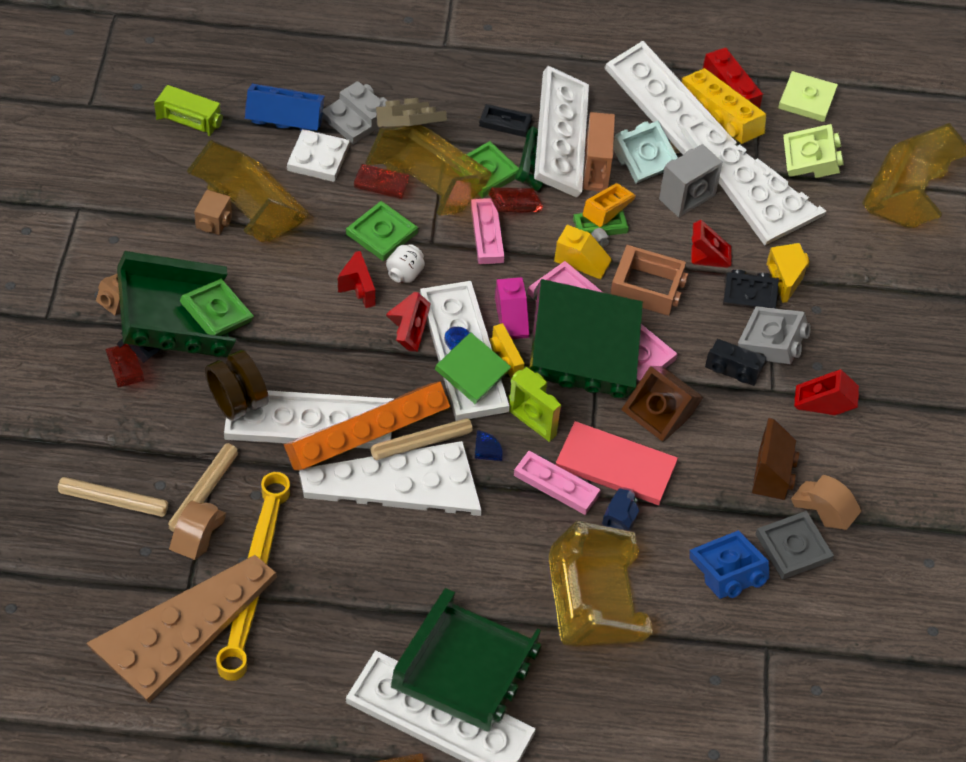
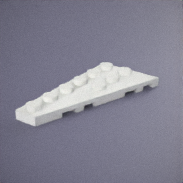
(754, 188)
(409, 480)

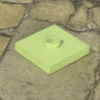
(807, 96)

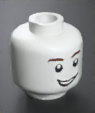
(405, 263)

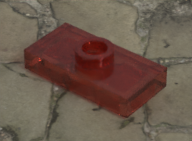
(381, 181)
(515, 200)
(124, 365)

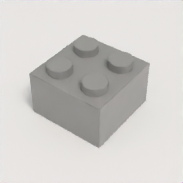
(690, 180)

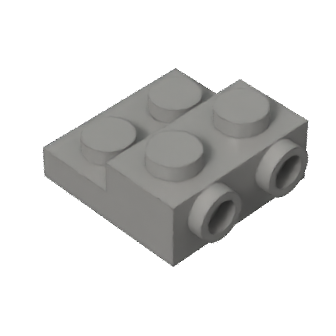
(354, 112)
(775, 334)

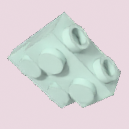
(644, 150)

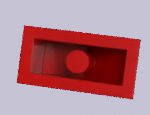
(827, 394)

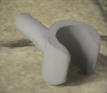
(600, 236)

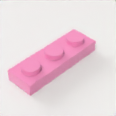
(487, 231)
(557, 482)

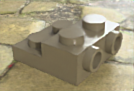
(408, 114)

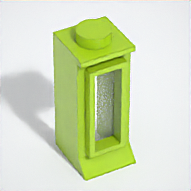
(188, 109)

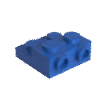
(731, 564)

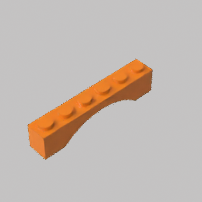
(366, 426)

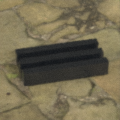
(503, 122)

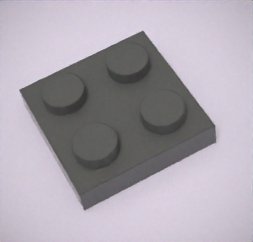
(794, 545)

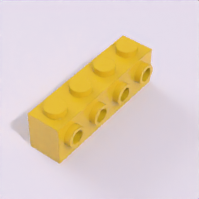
(728, 107)

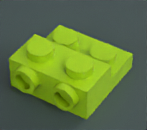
(532, 403)

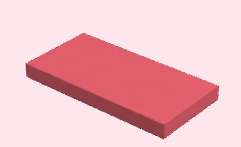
(616, 462)

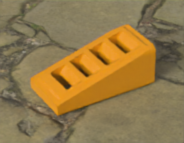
(605, 205)

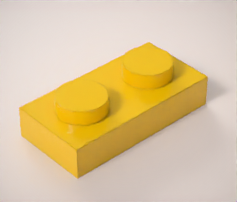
(504, 346)

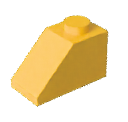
(582, 252)
(788, 265)

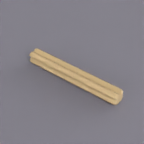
(421, 439)
(208, 480)
(113, 496)

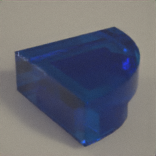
(487, 447)

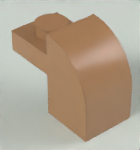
(831, 500)
(195, 529)

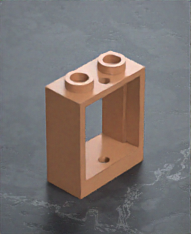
(598, 151)
(653, 264)

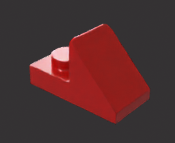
(709, 247)
(357, 277)
(411, 319)

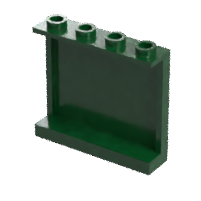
(152, 306)
(586, 338)
(464, 663)

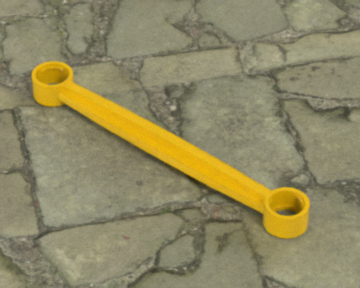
(261, 548)

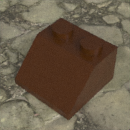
(661, 402)
(775, 462)

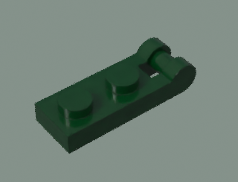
(528, 160)

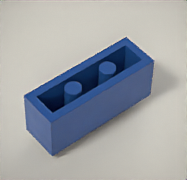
(284, 107)

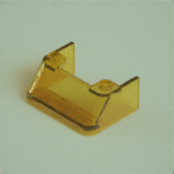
(432, 162)
(909, 165)
(250, 189)

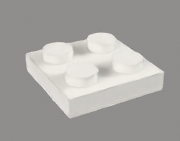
(318, 155)

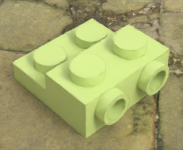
(813, 151)

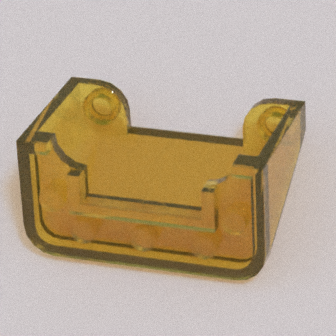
(594, 586)

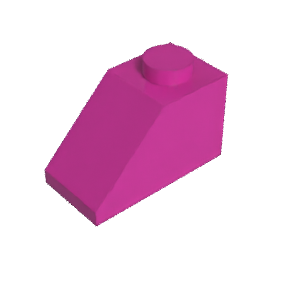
(512, 306)

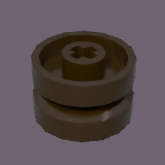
(236, 385)

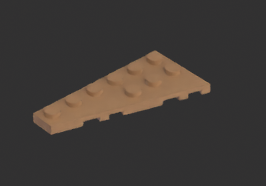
(170, 636)

